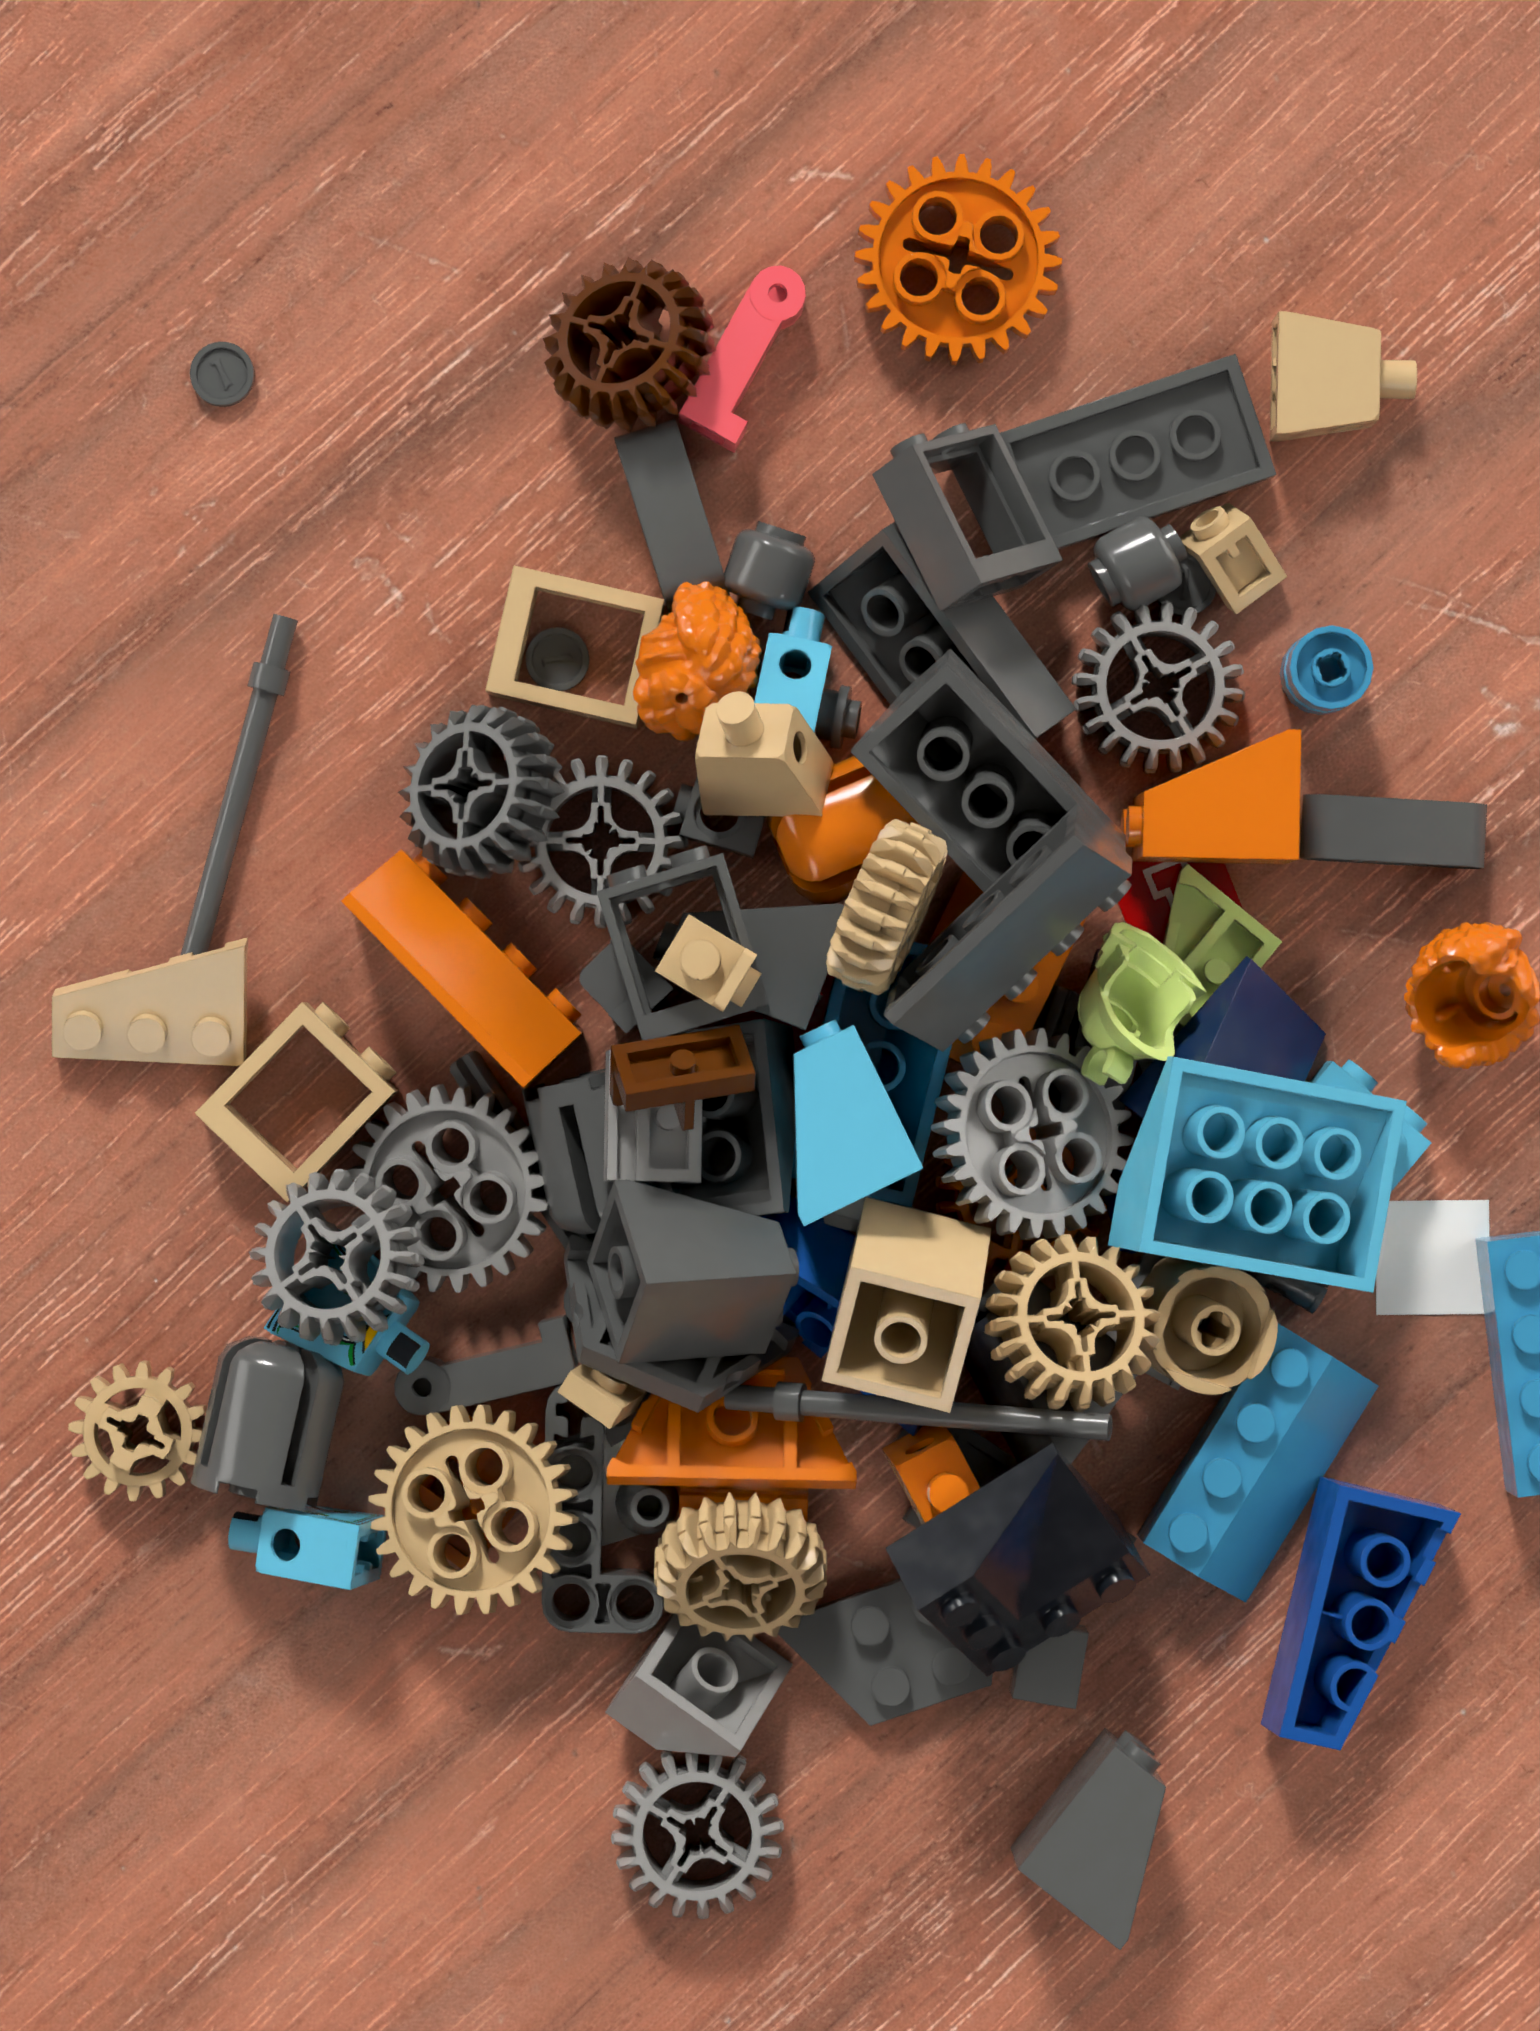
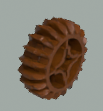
(641, 374)

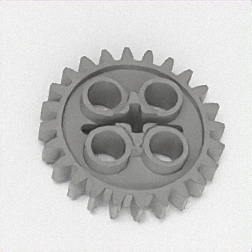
(982, 1144)
(494, 1154)

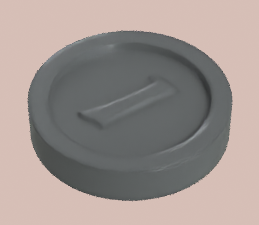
(222, 374)
(1194, 591)
(557, 659)

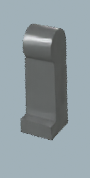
(490, 1375)

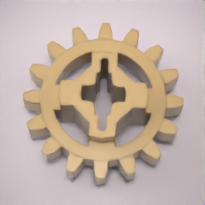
(126, 1455)

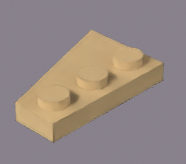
(163, 1013)

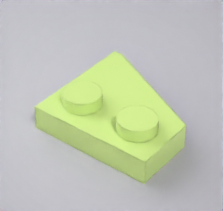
(1212, 934)

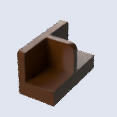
(680, 1071)

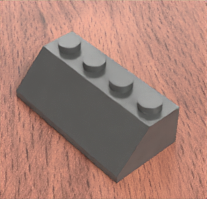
(898, 632)
(971, 771)
(1008, 931)

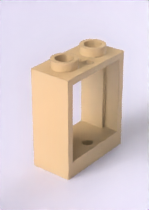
(514, 633)
(253, 1146)

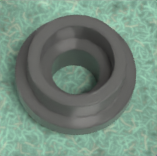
(838, 716)

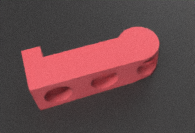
(767, 307)

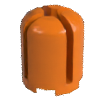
(829, 849)

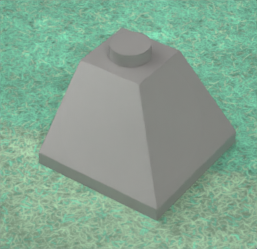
(698, 1690)

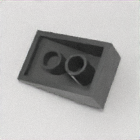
(751, 1133)

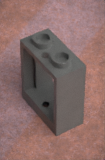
(997, 498)
(634, 884)

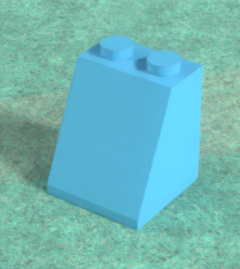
(844, 1125)

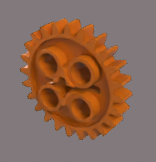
(974, 203)

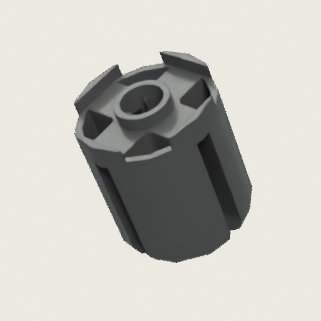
(570, 1148)
(269, 1423)

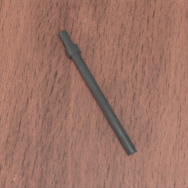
(268, 682)
(793, 1402)

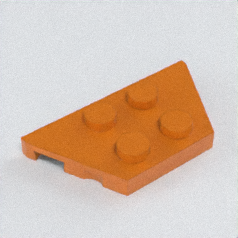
(732, 1446)

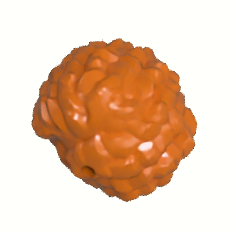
(694, 660)
(1473, 995)

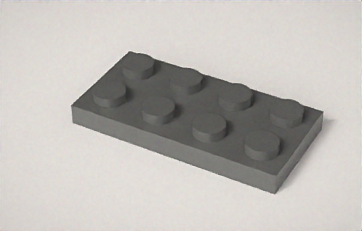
(1142, 452)

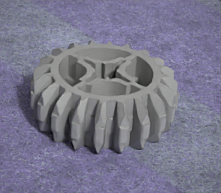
(1173, 713)
(601, 788)
(292, 1281)
(722, 1848)

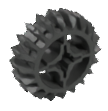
(491, 799)

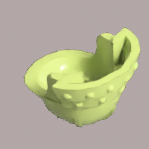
(1133, 1003)

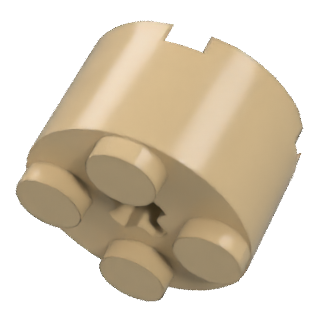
(1238, 1333)

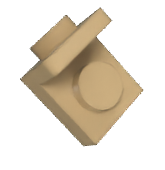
(1233, 555)
(709, 965)
(601, 1395)

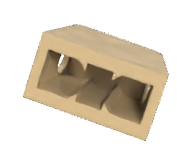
(1330, 377)
(760, 760)

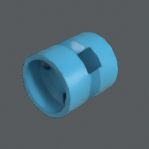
(1326, 670)

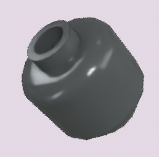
(1137, 563)
(768, 569)

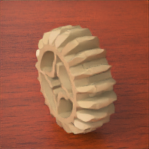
(886, 907)
(1073, 1374)
(740, 1567)

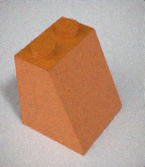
(1224, 811)

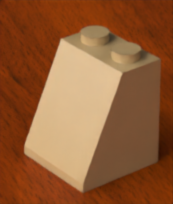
(908, 1305)

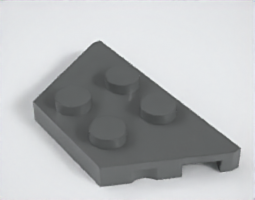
(684, 1382)
(882, 1653)

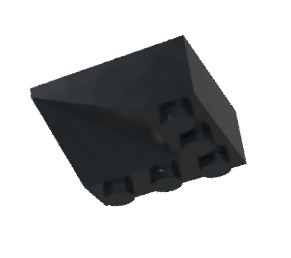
(1018, 1561)

